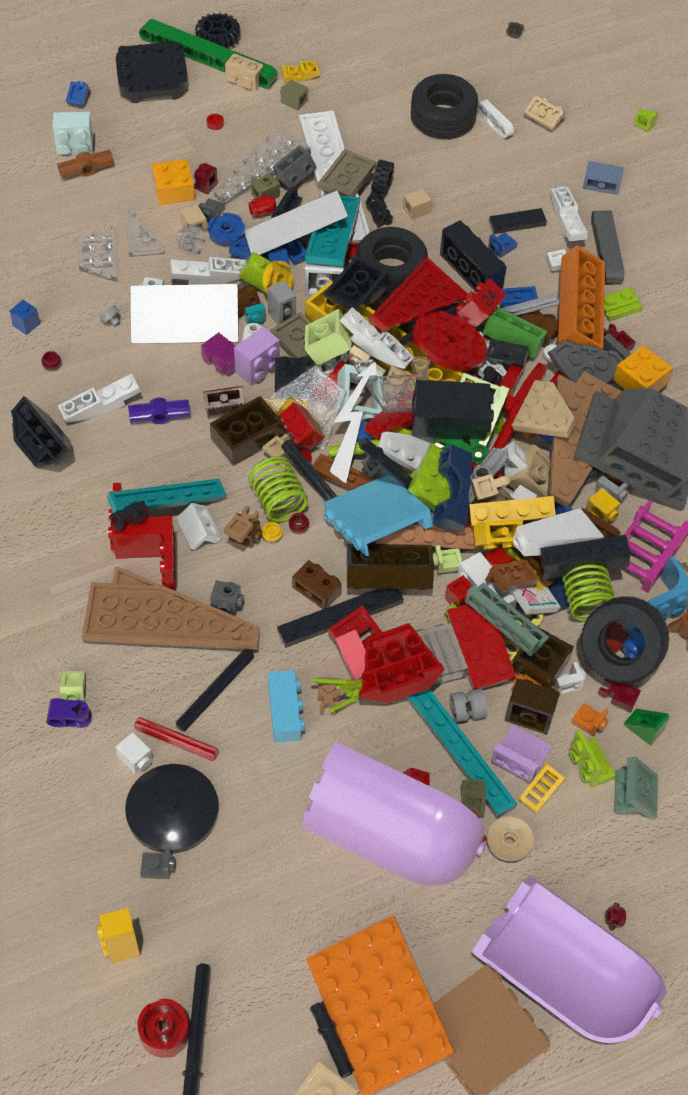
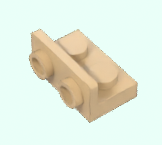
(544, 112)

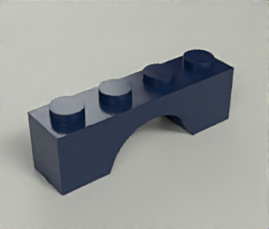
(456, 468)

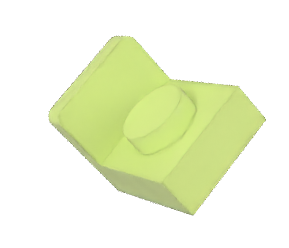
(72, 685)

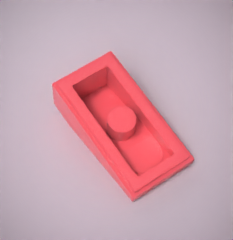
(352, 653)

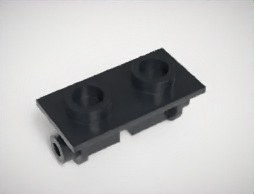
(288, 202)
(377, 208)

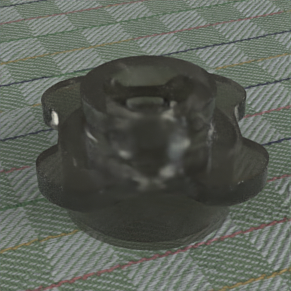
(514, 29)

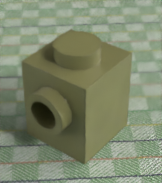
(294, 95)
(264, 186)

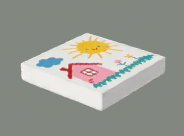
(535, 599)

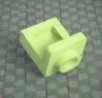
(446, 560)

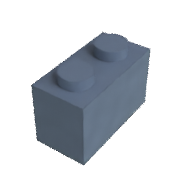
(603, 178)

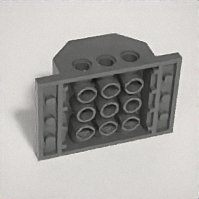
(639, 442)

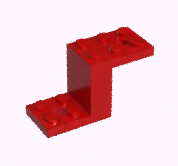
(146, 540)

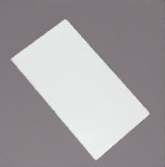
(295, 223)
(183, 313)

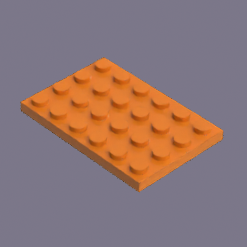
(380, 1006)

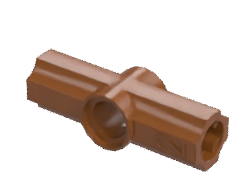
(85, 163)

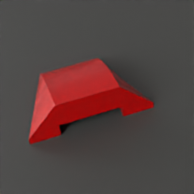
(398, 665)

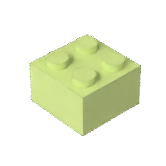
(327, 338)

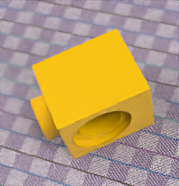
(603, 506)

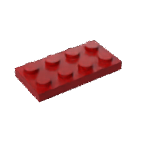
(481, 647)

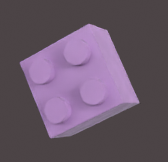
(256, 356)

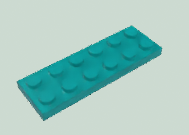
(331, 242)

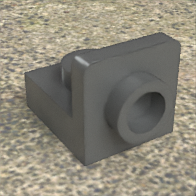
(212, 208)
(157, 865)

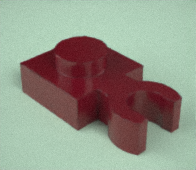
(622, 337)
(623, 695)

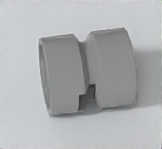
(475, 701)

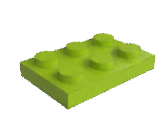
(429, 483)

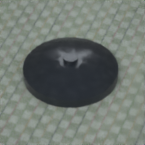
(172, 808)

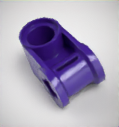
(68, 713)

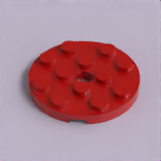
(466, 345)

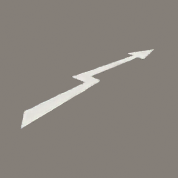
(344, 456)

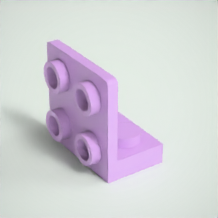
(521, 753)

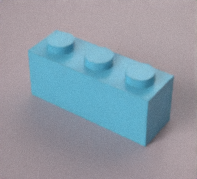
(285, 706)

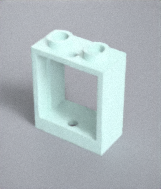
(345, 376)

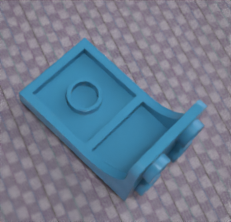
(676, 599)

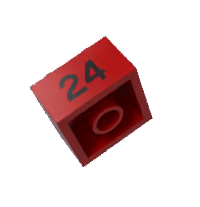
(480, 303)

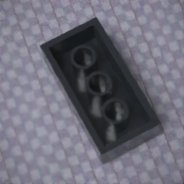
(470, 256)

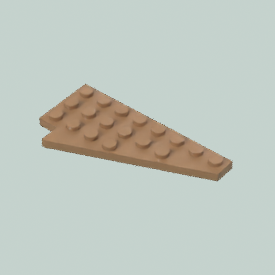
(566, 470)
(150, 613)

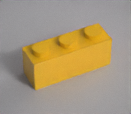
(117, 936)

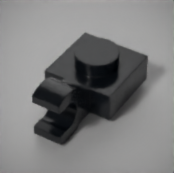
(131, 515)

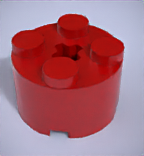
(157, 1015)

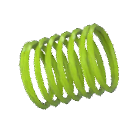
(281, 495)
(584, 581)

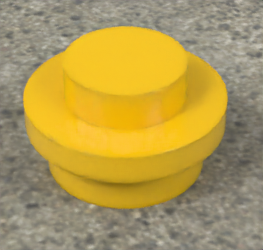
(271, 532)

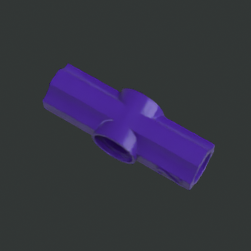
(159, 410)

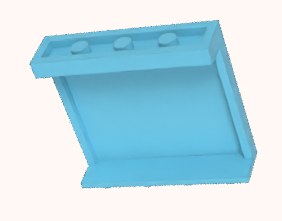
(375, 511)

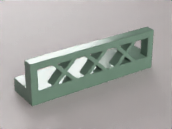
(504, 621)

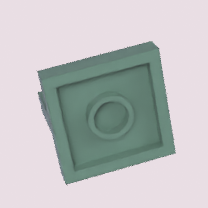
(636, 789)

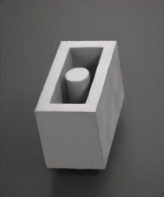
(281, 302)

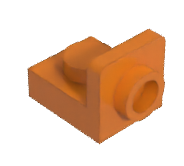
(590, 719)

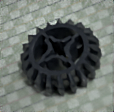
(219, 29)

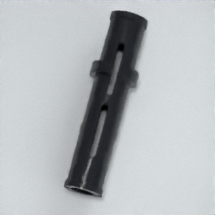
(327, 1029)

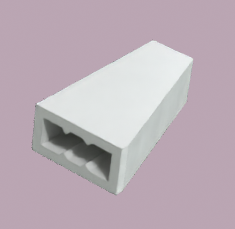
(555, 530)

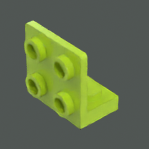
(591, 760)

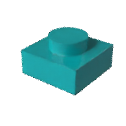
(255, 314)

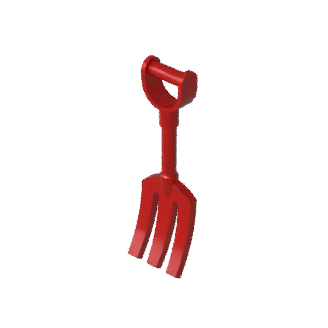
(513, 404)

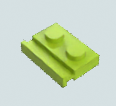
(621, 304)

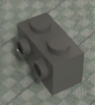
(294, 167)

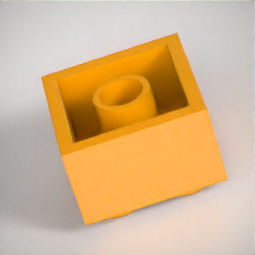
(173, 181)
(643, 371)

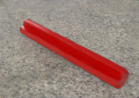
(176, 738)

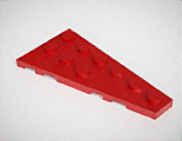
(420, 293)

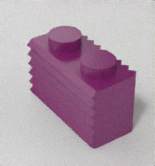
(220, 353)

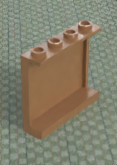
(488, 1032)

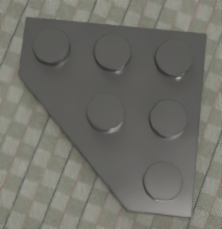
(575, 359)

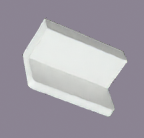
(198, 526)

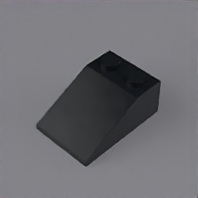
(358, 284)

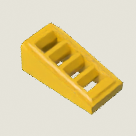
(553, 774)

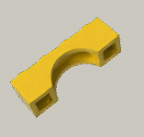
(521, 509)

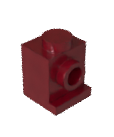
(205, 178)

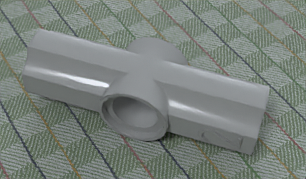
(490, 465)

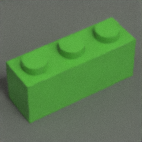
(512, 329)

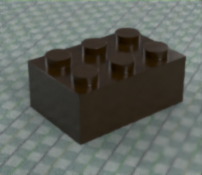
(246, 429)

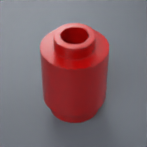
(262, 205)

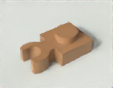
(241, 526)
(328, 695)

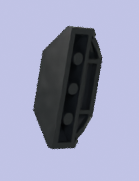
(38, 434)

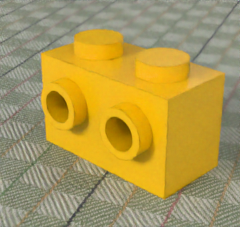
(496, 533)

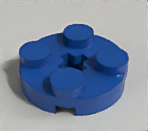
(226, 237)

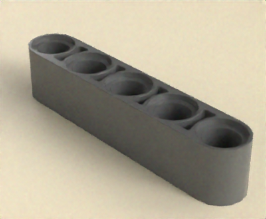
(607, 245)

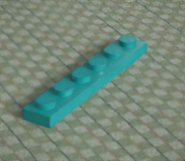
(169, 495)

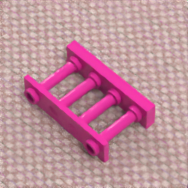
(668, 547)

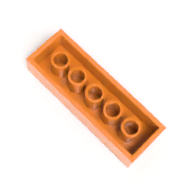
(582, 298)

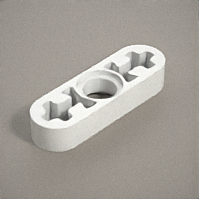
(495, 118)

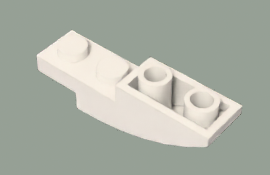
(567, 214)
(206, 273)
(378, 345)
(96, 403)

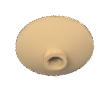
(513, 829)

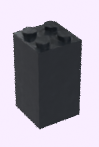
(451, 409)

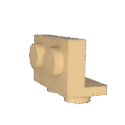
(243, 71)

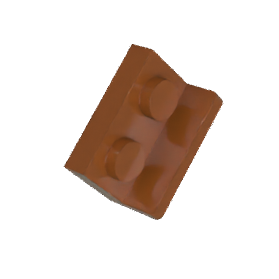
(512, 575)

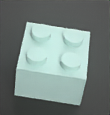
(72, 132)

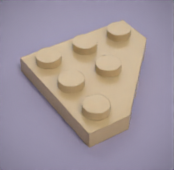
(544, 412)

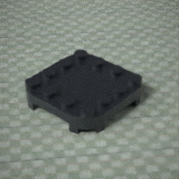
(151, 70)

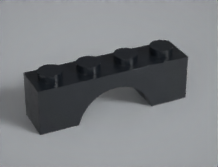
(560, 559)

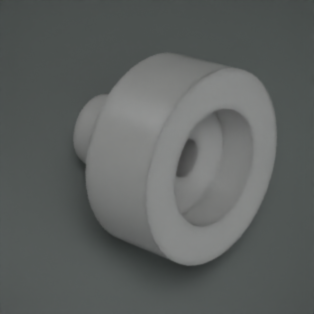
(110, 315)

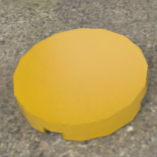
(275, 273)

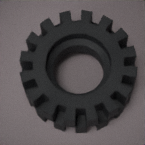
(382, 176)

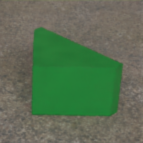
(647, 724)

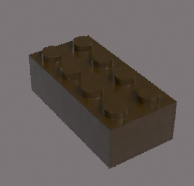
(390, 567)

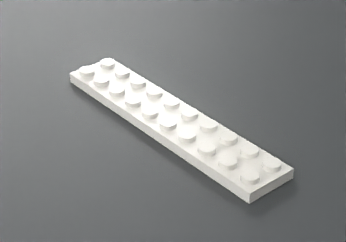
(326, 144)

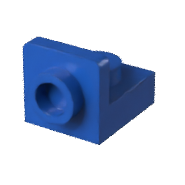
(77, 93)
(502, 244)

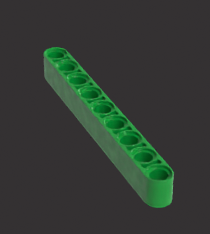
(200, 49)

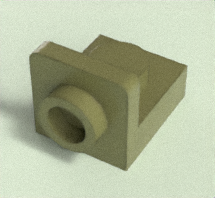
(474, 795)

